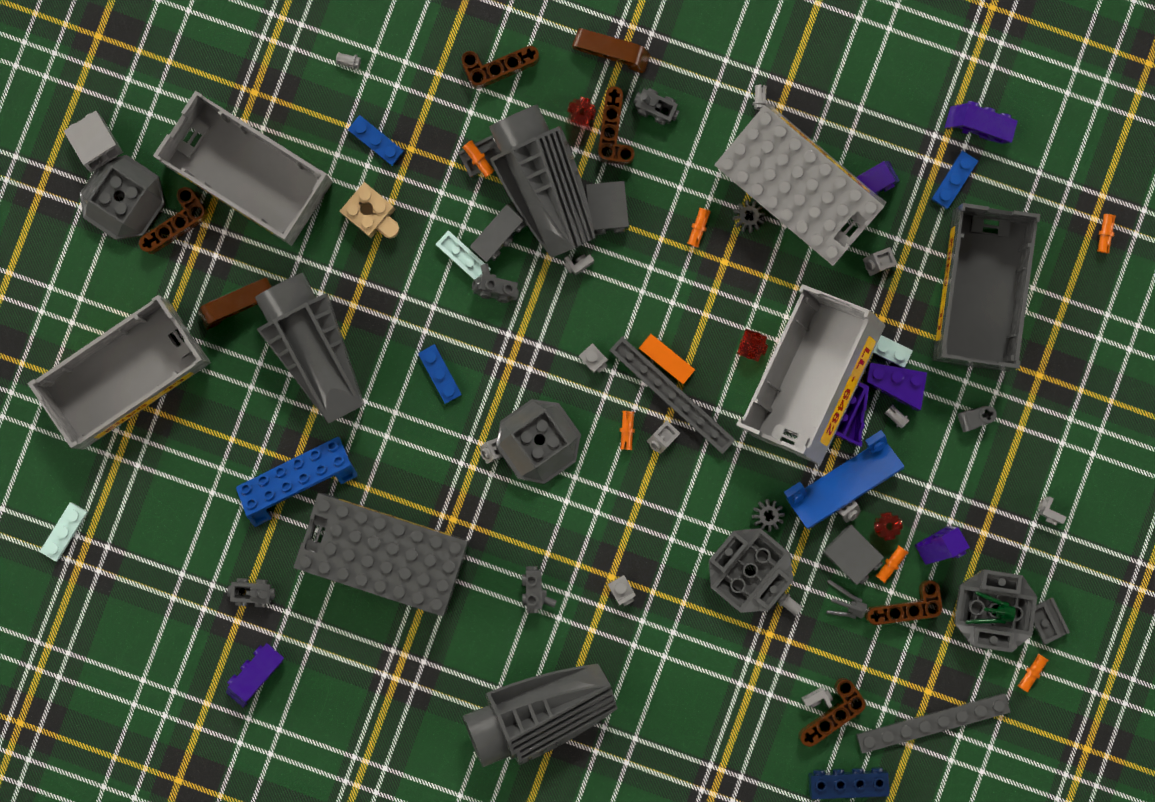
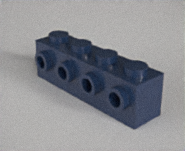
(848, 784)

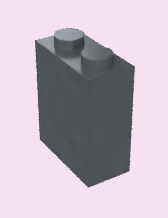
(608, 207)
(853, 555)

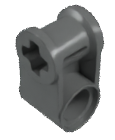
(973, 418)

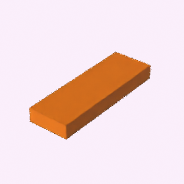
(666, 359)

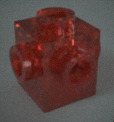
(574, 111)
(752, 345)
(881, 529)

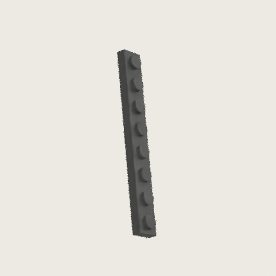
(672, 395)
(933, 723)

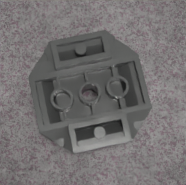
(136, 211)
(535, 461)
(771, 574)
(1006, 588)

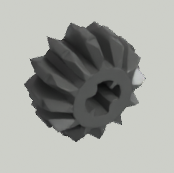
(742, 213)
(774, 512)

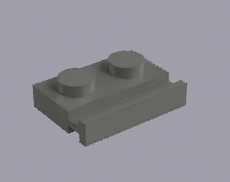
(485, 146)
(1049, 621)

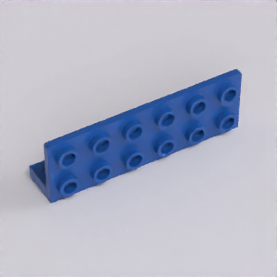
(293, 478)
(845, 482)

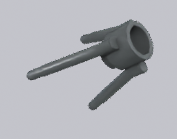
(856, 607)

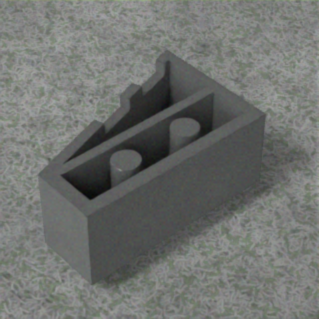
(498, 233)

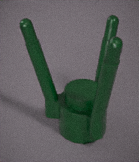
(1003, 612)

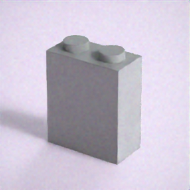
(93, 141)

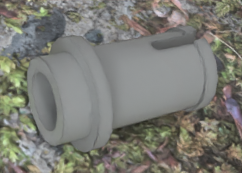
(348, 60)
(760, 97)
(896, 416)
(791, 605)

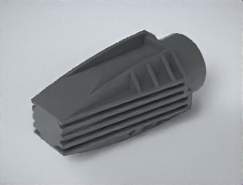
(542, 180)
(310, 345)
(539, 714)

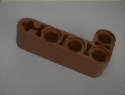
(611, 48)
(502, 63)
(608, 124)
(171, 223)
(233, 303)
(903, 608)
(829, 715)

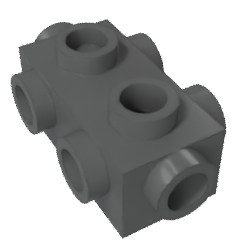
(651, 104)
(490, 286)
(257, 593)
(535, 595)

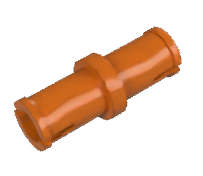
(478, 158)
(698, 227)
(1106, 233)
(627, 430)
(891, 564)
(1033, 673)

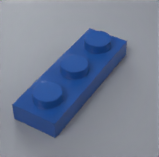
(375, 140)
(954, 180)
(439, 374)

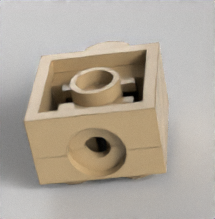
(371, 212)

